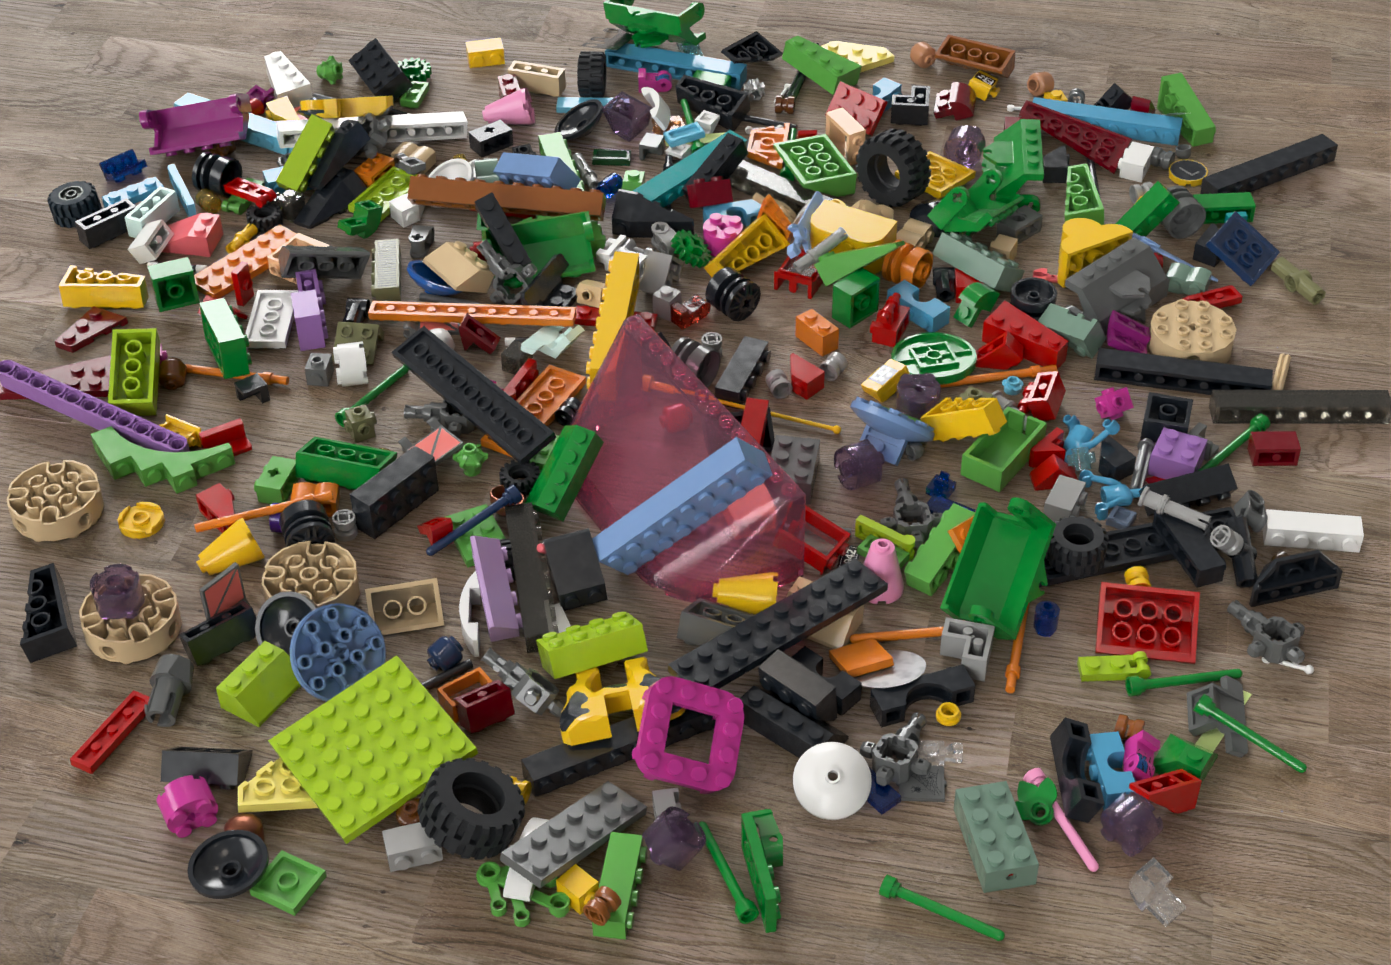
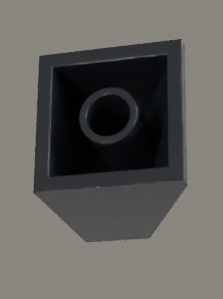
(575, 569)

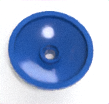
(429, 280)

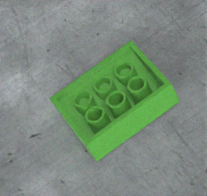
(818, 165)

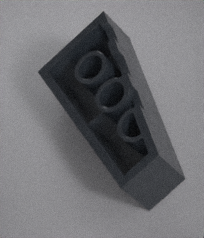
(719, 99)
(48, 617)

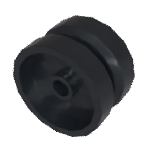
(1033, 296)

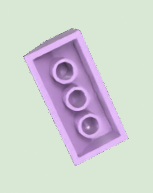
(495, 589)

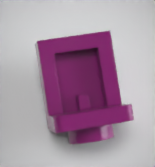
(262, 95)

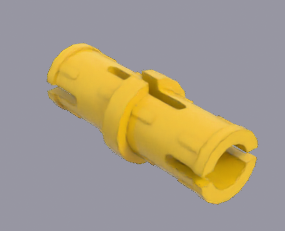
(242, 238)

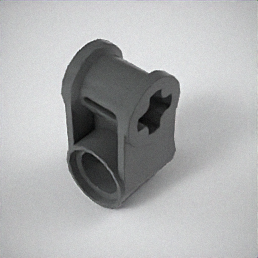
(421, 240)
(1253, 509)

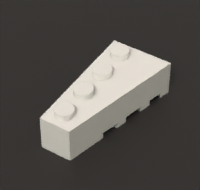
(287, 79)

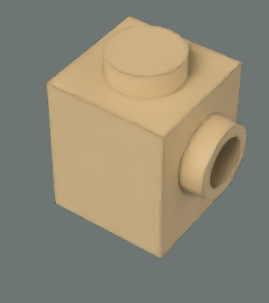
(1005, 245)
(590, 292)

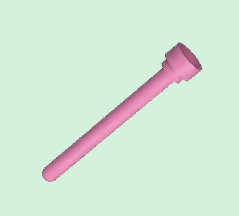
(1035, 777)

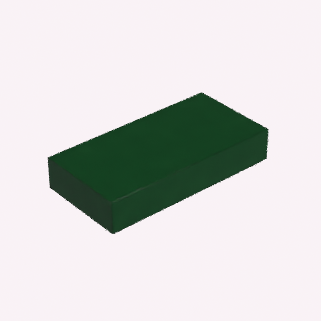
(611, 157)

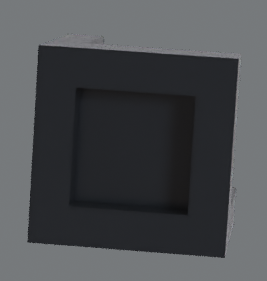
(252, 386)

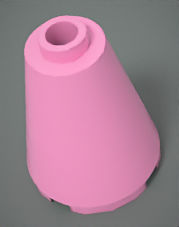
(511, 109)
(884, 563)

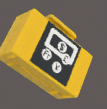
(984, 85)
(884, 380)

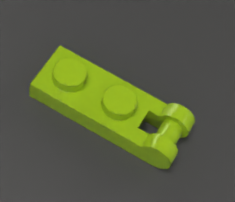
(866, 526)
(1113, 667)

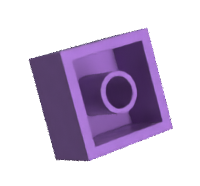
(309, 320)
(1176, 454)

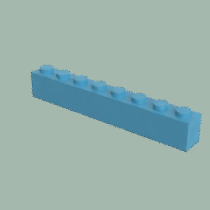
(676, 63)
(1128, 123)

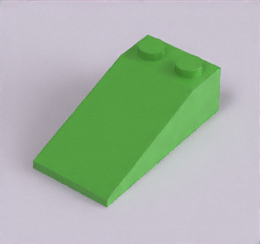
(838, 266)

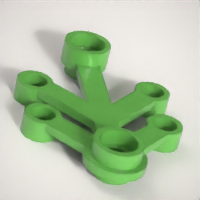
(499, 877)

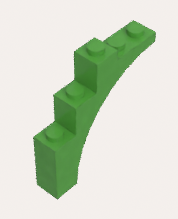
(152, 466)

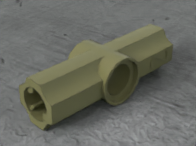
(1298, 280)

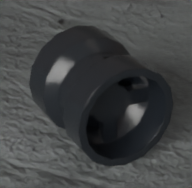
(566, 413)

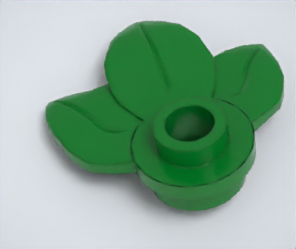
(1034, 799)

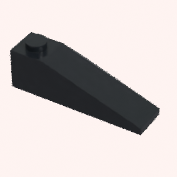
(331, 199)
(635, 216)

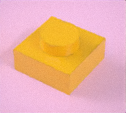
(1055, 95)

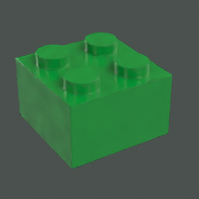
(173, 284)
(855, 297)

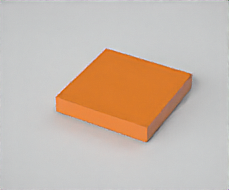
(861, 657)

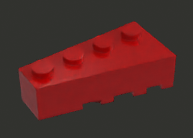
(1039, 342)

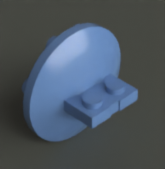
(889, 429)
(335, 649)

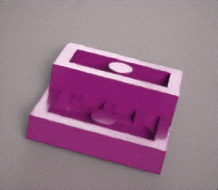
(1127, 334)

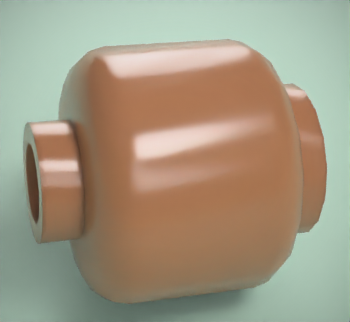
(923, 54)
(1040, 83)

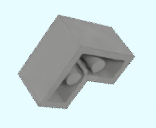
(659, 271)
(970, 643)

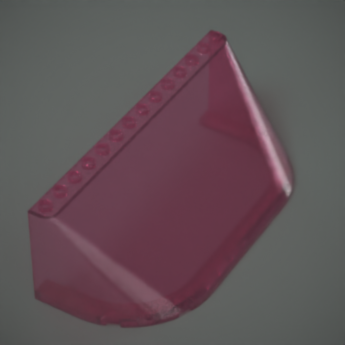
(655, 429)

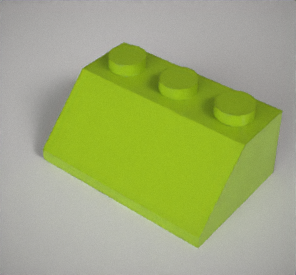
(258, 685)

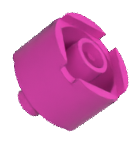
(721, 231)
(187, 805)

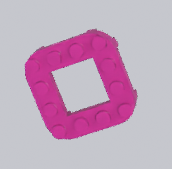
(654, 727)

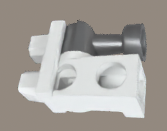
(621, 245)

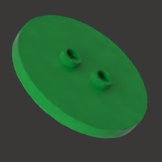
(936, 353)

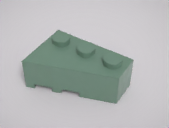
(1081, 334)

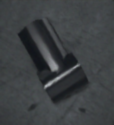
(944, 282)
(356, 310)

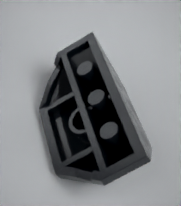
(1295, 577)

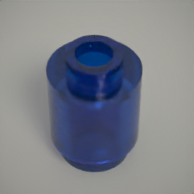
(610, 185)
(1046, 618)

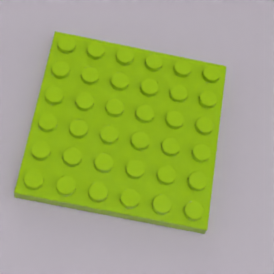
(371, 748)

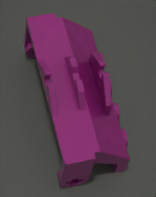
(198, 124)

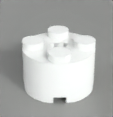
(351, 363)

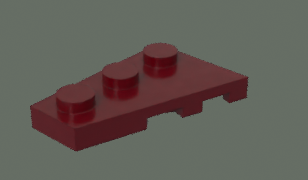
(90, 325)

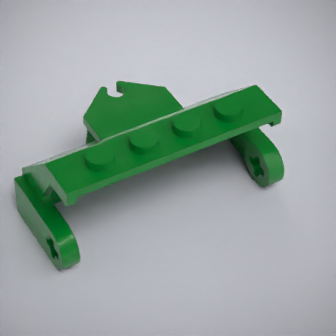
(654, 26)
(1018, 158)
(974, 208)
(550, 236)
(1000, 567)

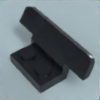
(548, 288)

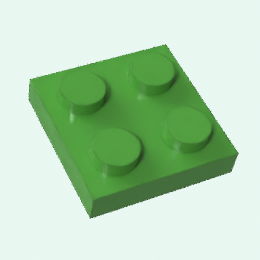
(288, 882)

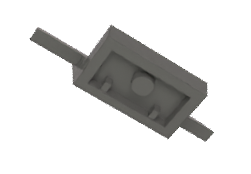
(1228, 699)

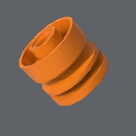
(908, 264)

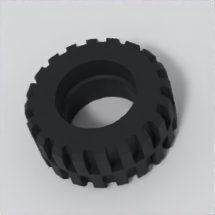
(907, 156)
(460, 828)

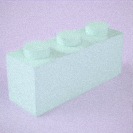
(158, 205)

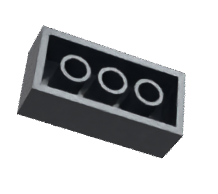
(380, 71)
(394, 492)

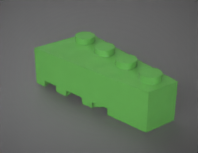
(820, 64)
(1178, 97)
(1082, 195)
(938, 553)

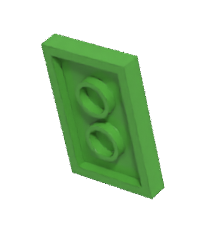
(487, 528)

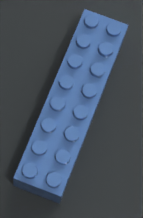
(682, 506)

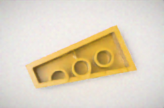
(751, 246)
(102, 289)
(965, 418)

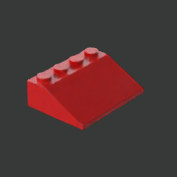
(1148, 621)

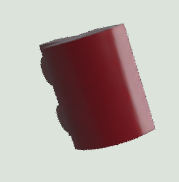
(957, 102)

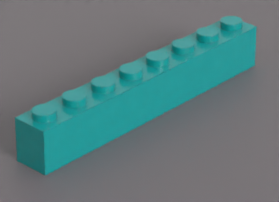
(669, 184)

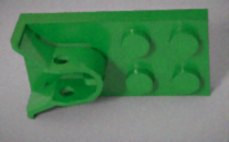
(760, 858)

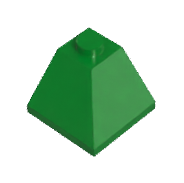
(1184, 755)

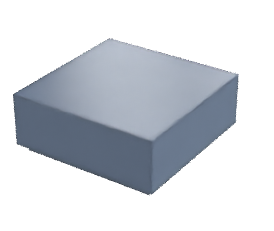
(1121, 518)

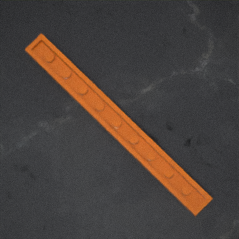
(483, 313)

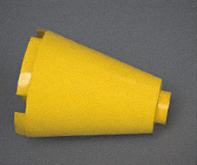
(231, 546)
(747, 592)

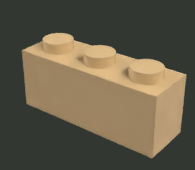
(539, 78)

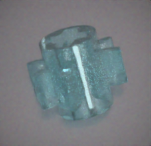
(1081, 458)

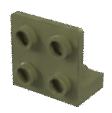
(358, 332)

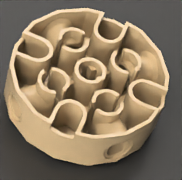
(1192, 332)
(55, 500)
(317, 570)
(138, 637)

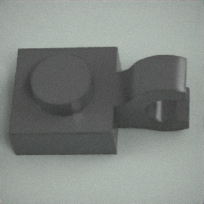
(410, 165)

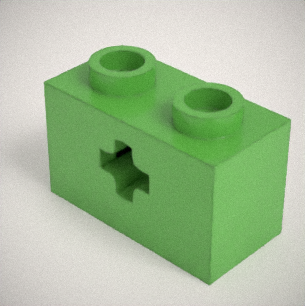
(276, 480)

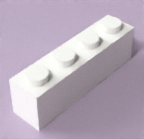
(1313, 531)

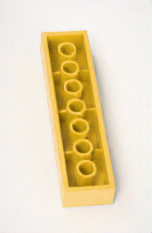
(617, 306)

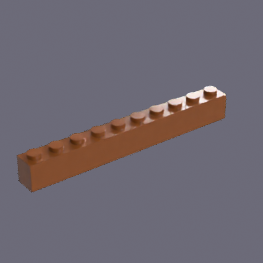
(511, 198)

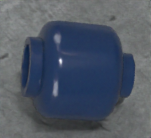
(444, 653)

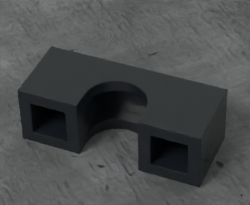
(847, 687)

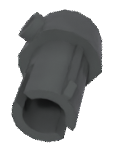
(170, 682)

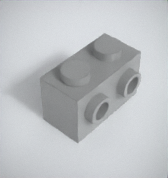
(1065, 498)
(409, 847)

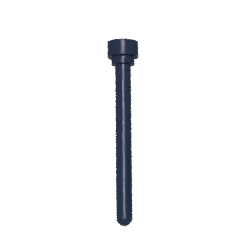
(510, 496)

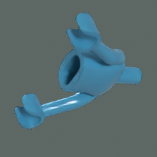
(1080, 435)
(1111, 496)

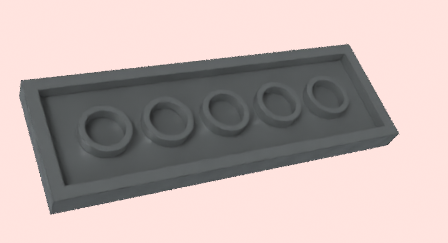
(573, 834)

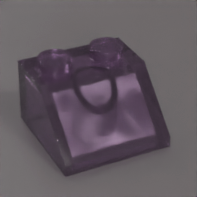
(627, 115)

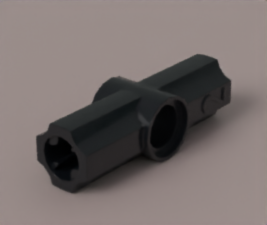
(1243, 561)

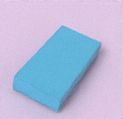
(684, 134)

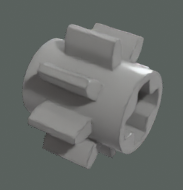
(754, 89)

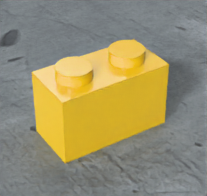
(485, 53)

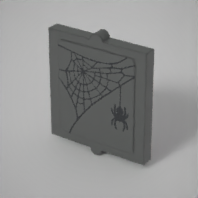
(925, 788)

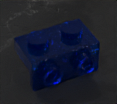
(122, 165)

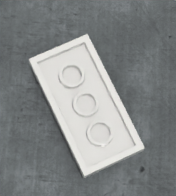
(270, 319)

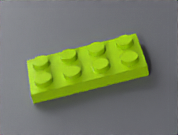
(386, 188)

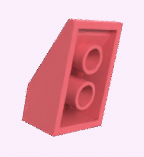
(195, 235)

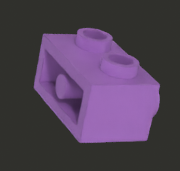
(308, 280)

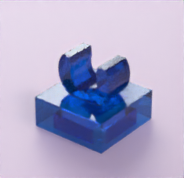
(941, 485)

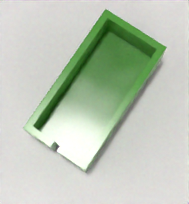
(1000, 456)

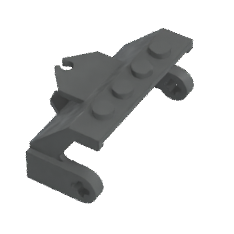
(1121, 281)

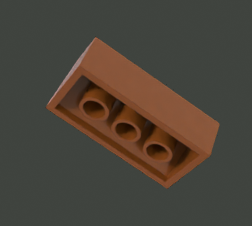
(976, 56)

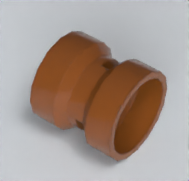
(1122, 726)
(600, 907)

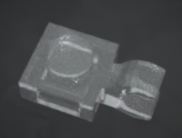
(937, 754)

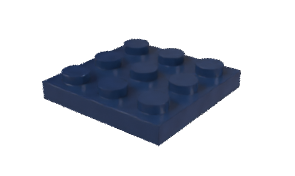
(1242, 248)

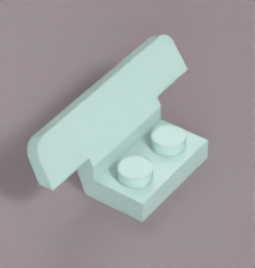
(551, 341)

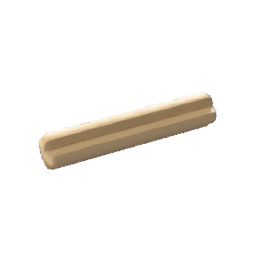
(1281, 372)

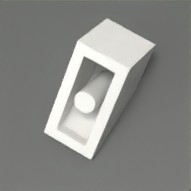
(404, 212)

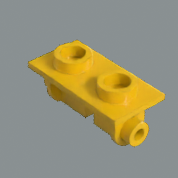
(183, 428)

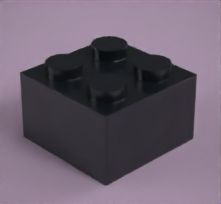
(1165, 412)

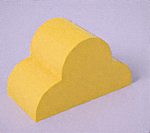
(1085, 242)

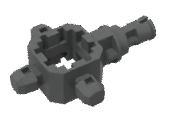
(378, 133)
(501, 268)
(444, 414)
(910, 508)
(1266, 629)
(527, 685)
(903, 745)

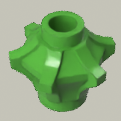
(330, 70)
(470, 459)

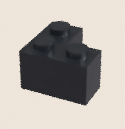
(911, 108)

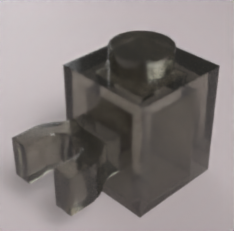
(290, 202)

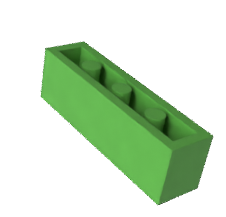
(622, 874)

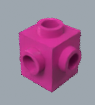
(1113, 403)

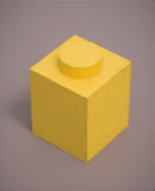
(578, 886)

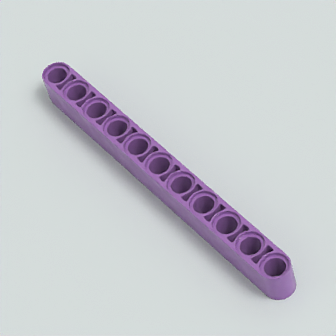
(88, 408)

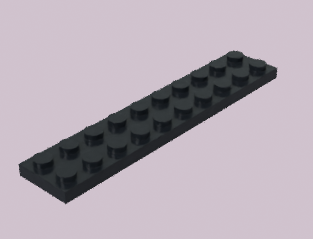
(474, 395)
(1137, 547)
(779, 626)

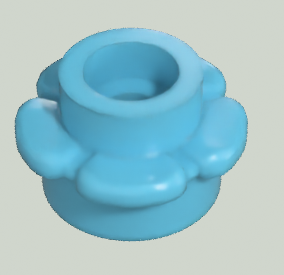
(1012, 385)

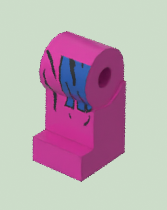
(658, 81)
(1140, 755)

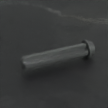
(1145, 449)

